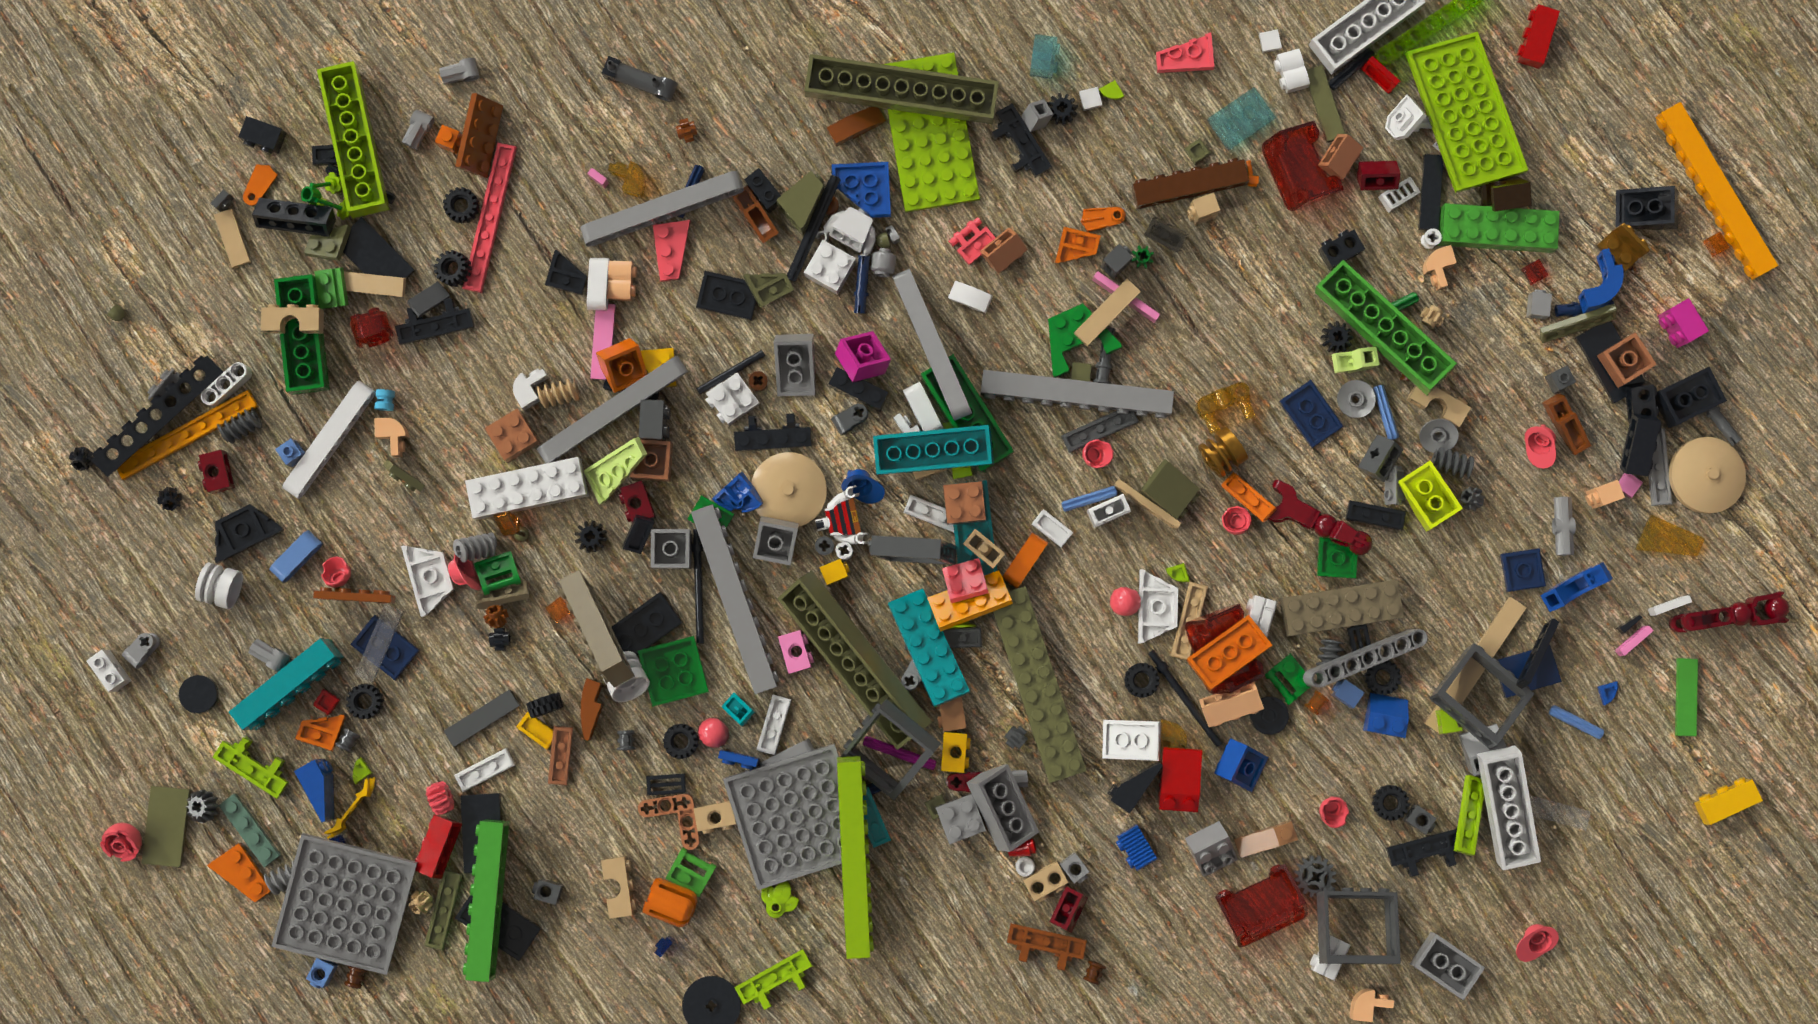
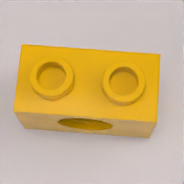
(955, 764)

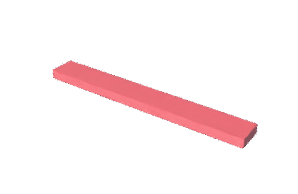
(490, 216)

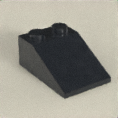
(1648, 208)
(1689, 397)
(1130, 790)

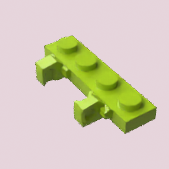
(265, 777)
(788, 969)

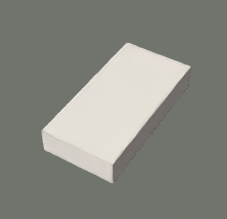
(1052, 528)
(1672, 604)

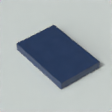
(1311, 414)
(398, 655)
(1546, 674)

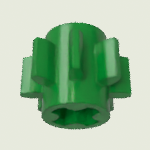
(1147, 257)

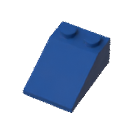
(319, 787)

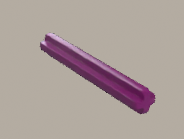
(900, 753)

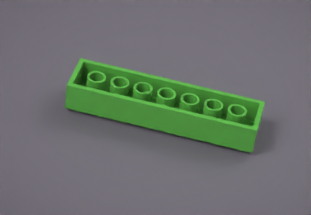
(1385, 327)
(486, 901)

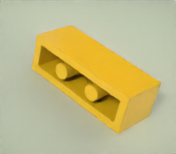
(1727, 801)

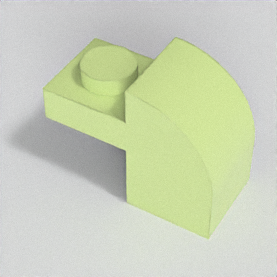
(1355, 360)

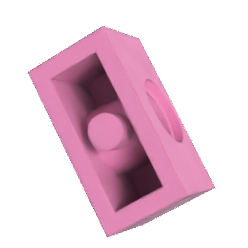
(787, 643)

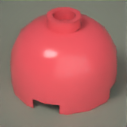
(121, 841)

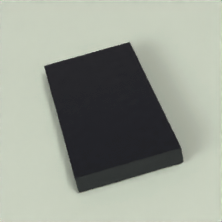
(373, 253)
(1595, 342)
(646, 624)
(473, 810)
(515, 929)

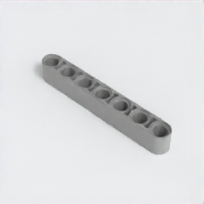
(1357, 661)

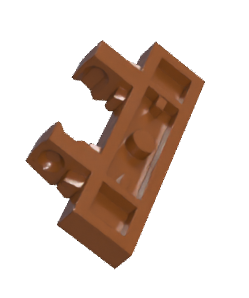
(342, 594)
(1030, 938)

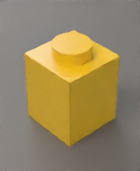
(834, 571)

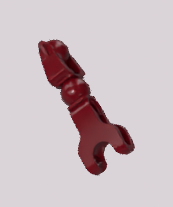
(1323, 524)
(1738, 614)

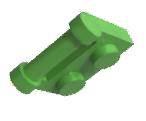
(687, 877)

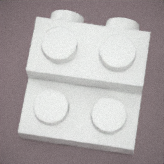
(731, 399)

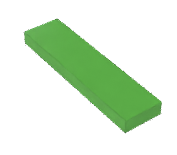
(1686, 697)

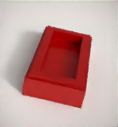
(1380, 75)

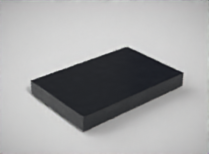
(726, 296)

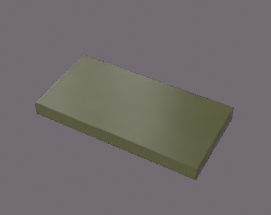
(166, 826)

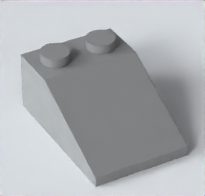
(795, 364)

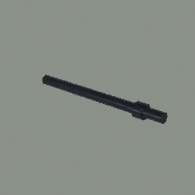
(697, 548)
(1162, 667)

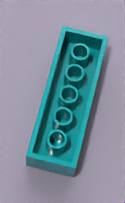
(933, 450)
(286, 684)

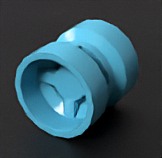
(384, 400)

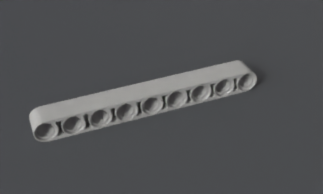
(662, 208)
(932, 344)
(612, 410)

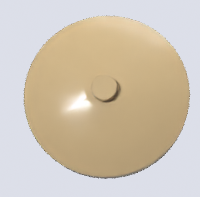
(1707, 475)
(790, 488)

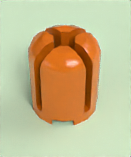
(670, 903)

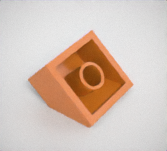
(622, 364)

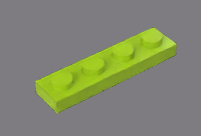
(1469, 816)

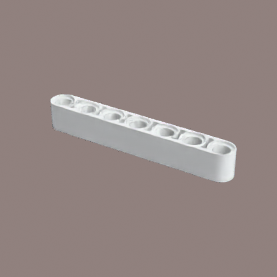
(328, 439)

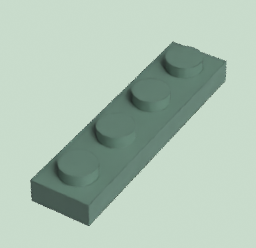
(249, 830)

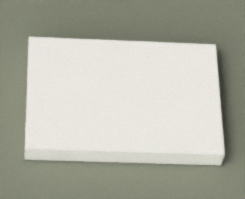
(1131, 740)

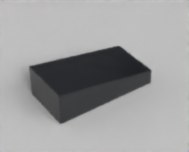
(1628, 624)

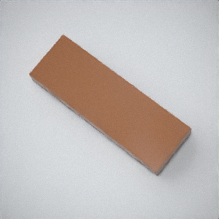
(560, 755)

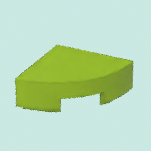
(1111, 91)
(1178, 573)
(360, 771)

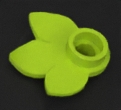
(779, 896)

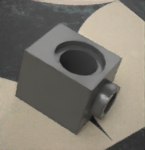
(1560, 379)
(1411, 819)
(556, 890)

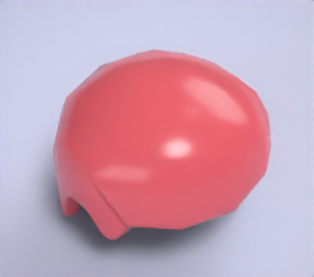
(1097, 453)
(1236, 520)
(336, 572)
(1125, 601)
(713, 732)
(1334, 812)

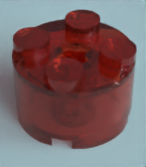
(371, 328)

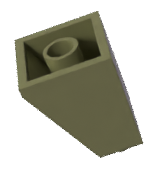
(801, 201)
(1170, 490)

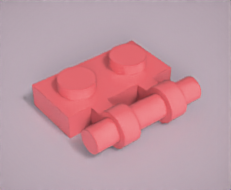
(971, 249)

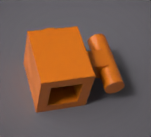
(448, 139)

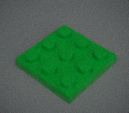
(673, 671)

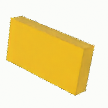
(536, 730)

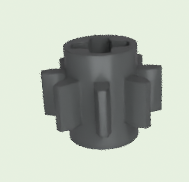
(1472, 498)
(1016, 737)

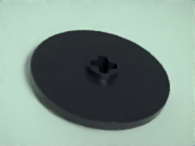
(714, 989)

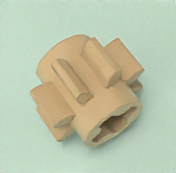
(1432, 317)
(420, 902)

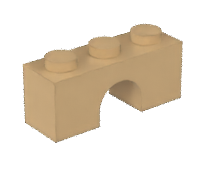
(275, 318)
(1453, 409)
(618, 869)

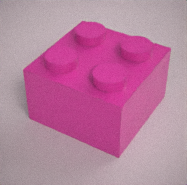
(1682, 323)
(862, 356)

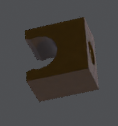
(1506, 194)

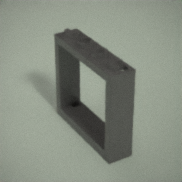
(913, 550)
(1461, 714)
(909, 727)
(1391, 926)

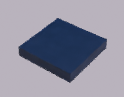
(1522, 570)

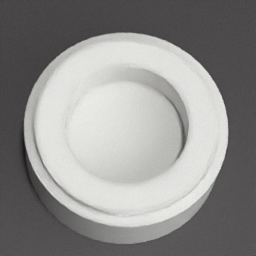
(1025, 866)

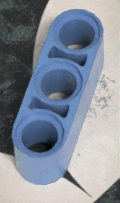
(295, 556)

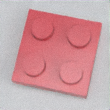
(965, 580)

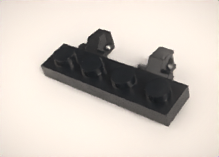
(1030, 155)
(420, 329)
(757, 439)
(1410, 852)

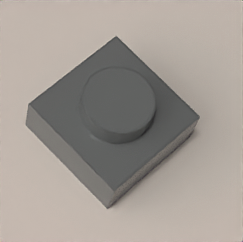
(222, 201)

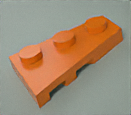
(241, 872)

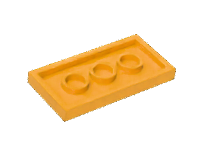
(952, 614)

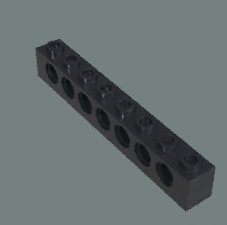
(109, 465)

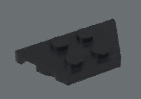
(242, 531)

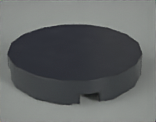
(198, 694)
(1272, 718)

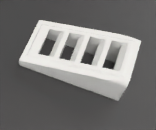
(1389, 206)

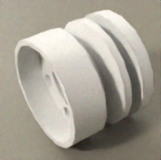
(218, 585)
(633, 687)

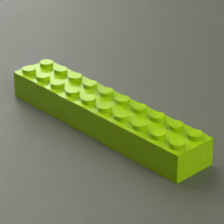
(853, 859)

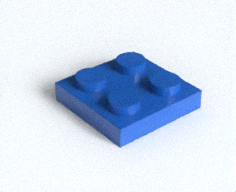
(731, 757)

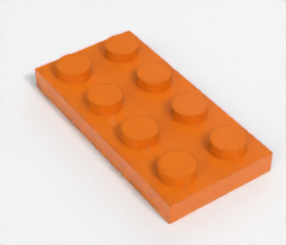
(1229, 652)

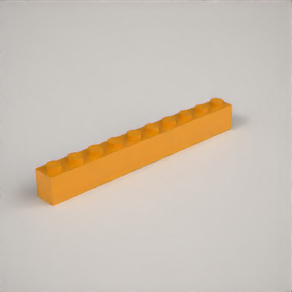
(1716, 191)

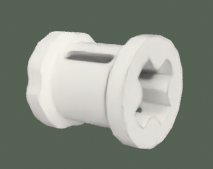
(1426, 242)
(845, 556)

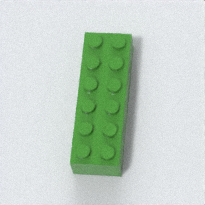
(1500, 230)

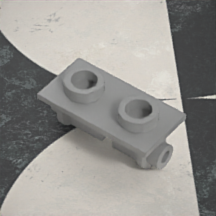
(167, 377)
(1393, 493)

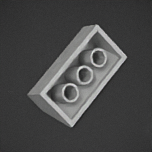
(1003, 807)

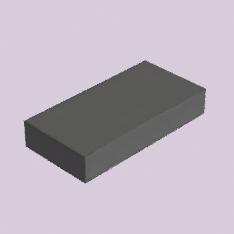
(428, 299)

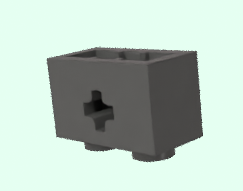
(1116, 261)
(1380, 458)

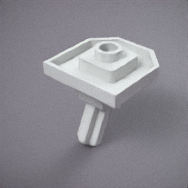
(1406, 118)

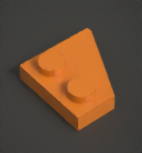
(1076, 244)
(321, 732)

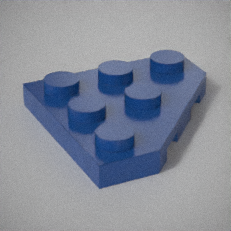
(866, 186)

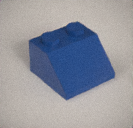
(1386, 715)
(1241, 765)

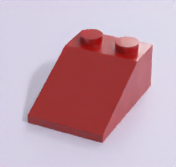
(1180, 779)

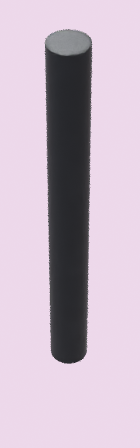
(731, 371)

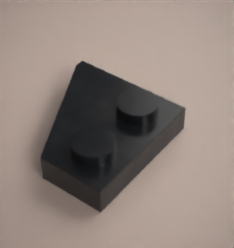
(565, 275)

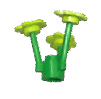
(313, 195)

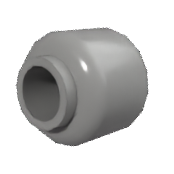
(883, 262)

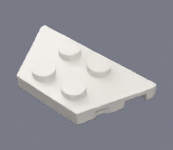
(428, 577)
(1158, 607)

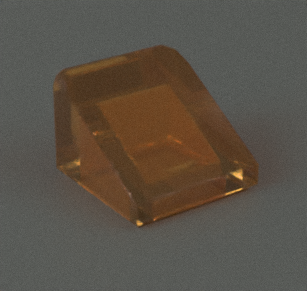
(1716, 244)
(507, 523)
(558, 609)

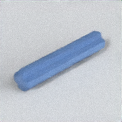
(1386, 413)
(1089, 498)
(1576, 722)

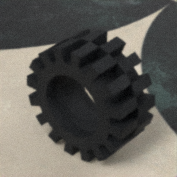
(469, 213)
(461, 273)
(1153, 680)
(1391, 685)
(353, 704)
(545, 705)
(669, 741)
(1379, 807)

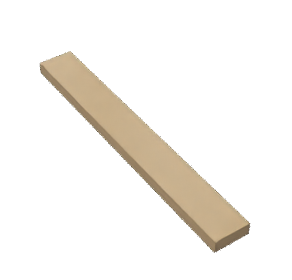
(1490, 642)

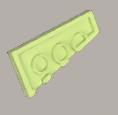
(614, 468)

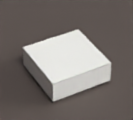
(1270, 41)
(1090, 98)

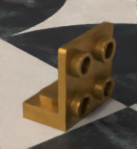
(1624, 245)

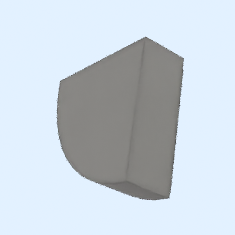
(894, 237)

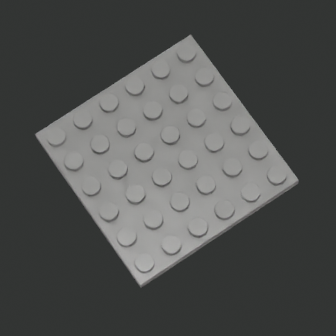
(788, 815)
(344, 903)

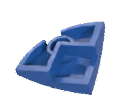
(738, 495)

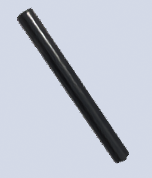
(813, 228)

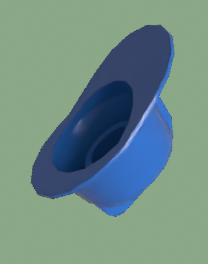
(868, 488)

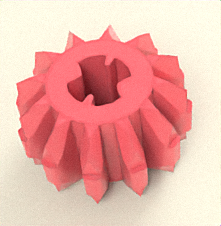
(440, 798)

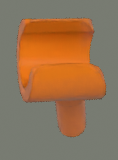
(1253, 180)

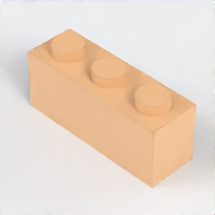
(1231, 706)

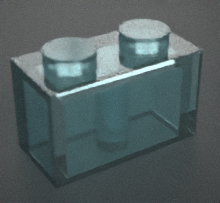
(1044, 56)

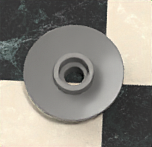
(1365, 396)
(1432, 441)

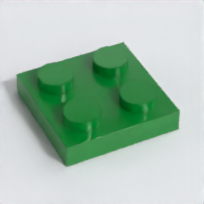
(1335, 560)

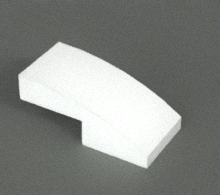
(970, 296)

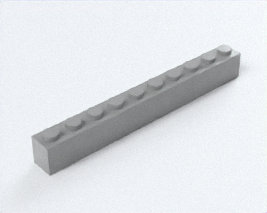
(1077, 393)
(733, 597)

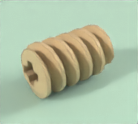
(559, 393)

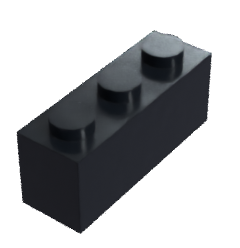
(860, 390)
(1640, 444)

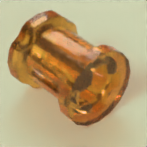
(1316, 702)

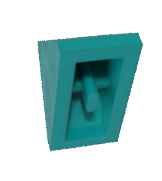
(738, 709)

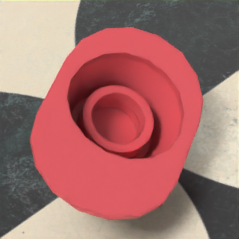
(1540, 446)
(463, 573)
(1536, 942)

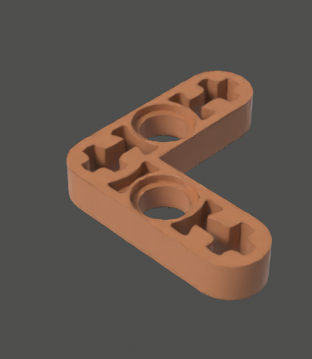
(682, 812)

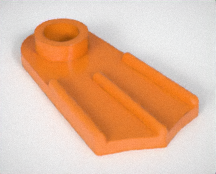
(259, 183)
(1100, 218)

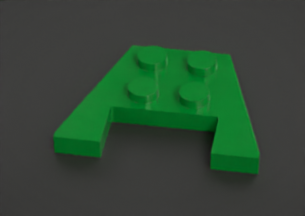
(1063, 338)

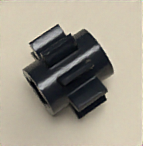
(81, 458)
(169, 498)
(499, 639)

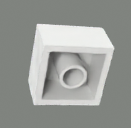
(830, 267)

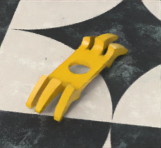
(340, 825)

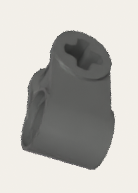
(846, 420)

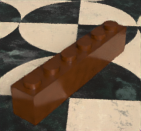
(1190, 184)

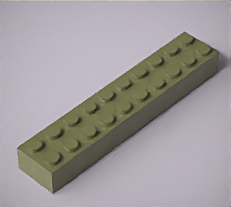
(901, 89)
(850, 654)
(1038, 688)

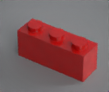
(1537, 36)
(437, 846)

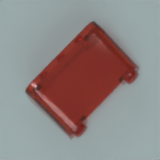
(1296, 169)
(1208, 627)
(1263, 907)

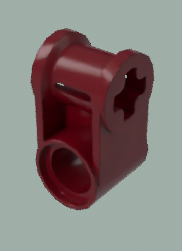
(963, 777)

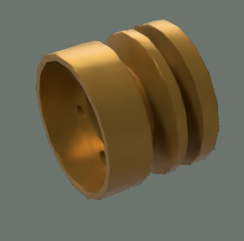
(1221, 453)

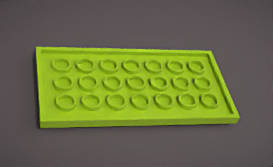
(1466, 112)
(932, 150)

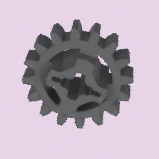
(1322, 871)

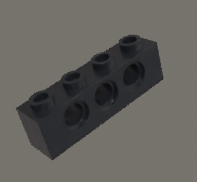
(294, 217)

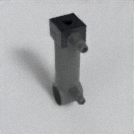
(658, 86)

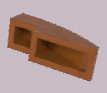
(855, 125)
(755, 215)
(1566, 423)
(590, 707)

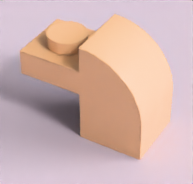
(1436, 262)
(391, 429)
(1363, 1004)

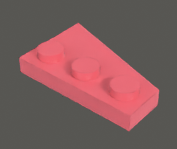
(1190, 56)
(670, 248)

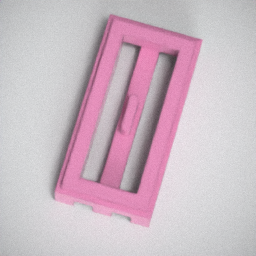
(1634, 640)

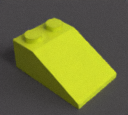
(1429, 496)

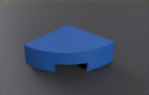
(1608, 692)

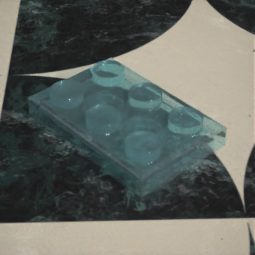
(1241, 118)

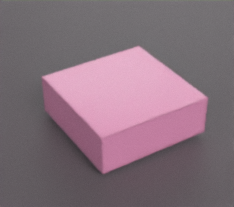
(598, 178)
(1629, 484)

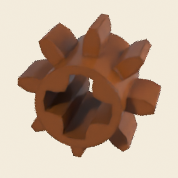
(686, 130)
(496, 616)

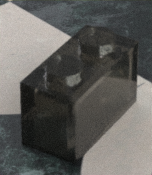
(1166, 234)

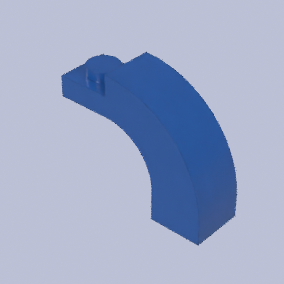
(1612, 276)
(1575, 586)

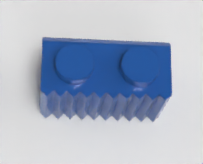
(1136, 848)

